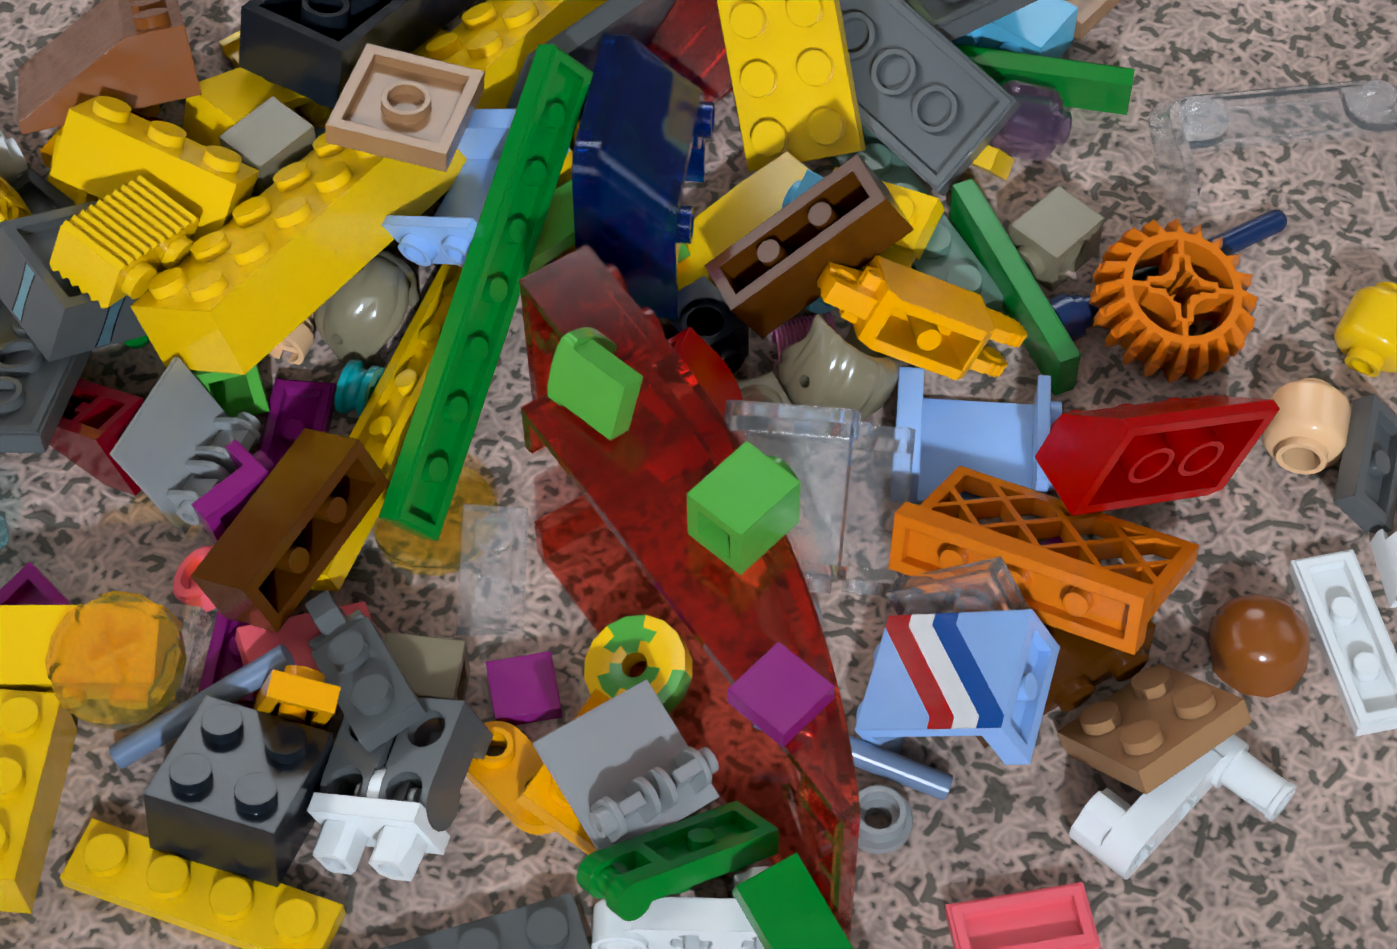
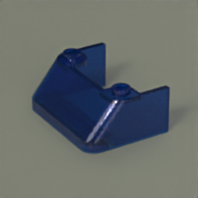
(630, 166)

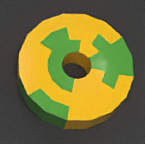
(637, 640)

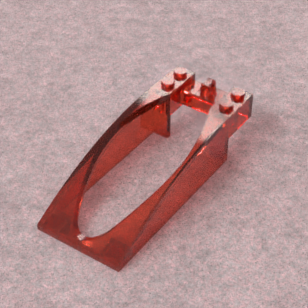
(631, 554)

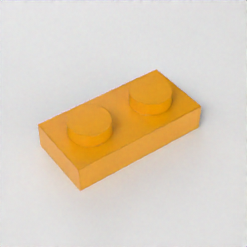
(298, 696)

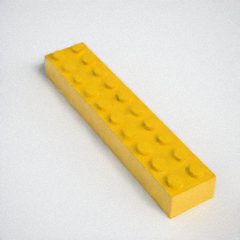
(325, 214)

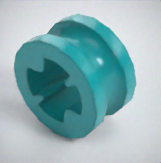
(356, 386)

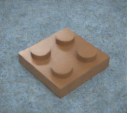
(405, 107)
(1153, 727)

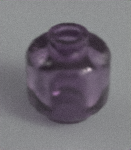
(1036, 125)

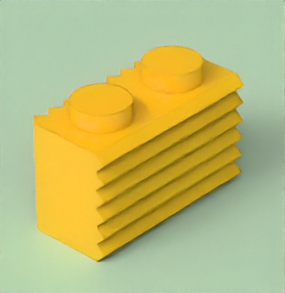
(123, 242)

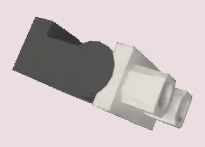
(398, 793)

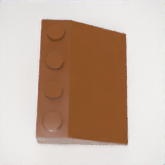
(115, 51)

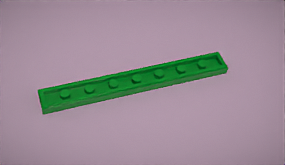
(486, 294)

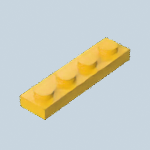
(197, 897)

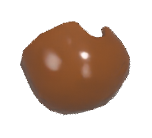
(1259, 645)

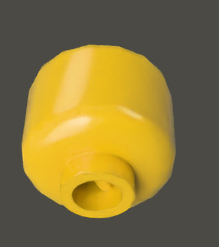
(1370, 330)

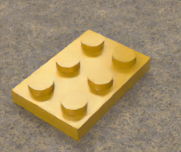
(791, 79)

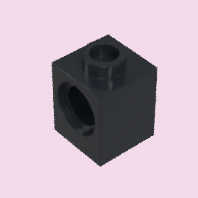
(710, 317)

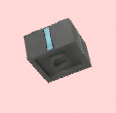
(49, 307)

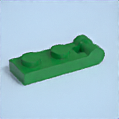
(676, 858)

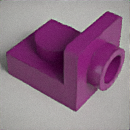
(227, 498)

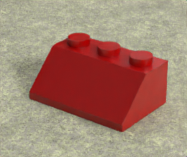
(1150, 450)

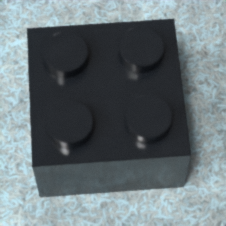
(237, 790)

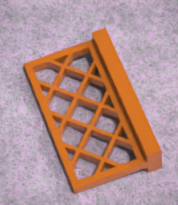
(1057, 580)

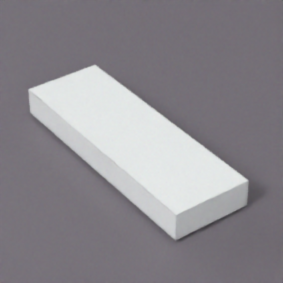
(1350, 638)

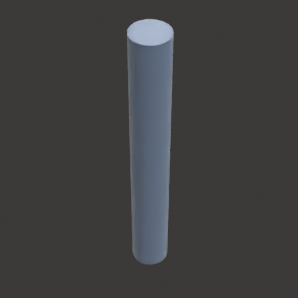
(174, 721)
(899, 768)

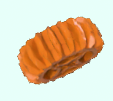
(1154, 314)

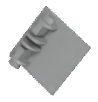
(179, 444)
(628, 768)

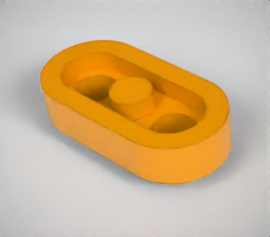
(507, 775)

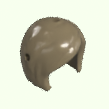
(368, 309)
(836, 371)

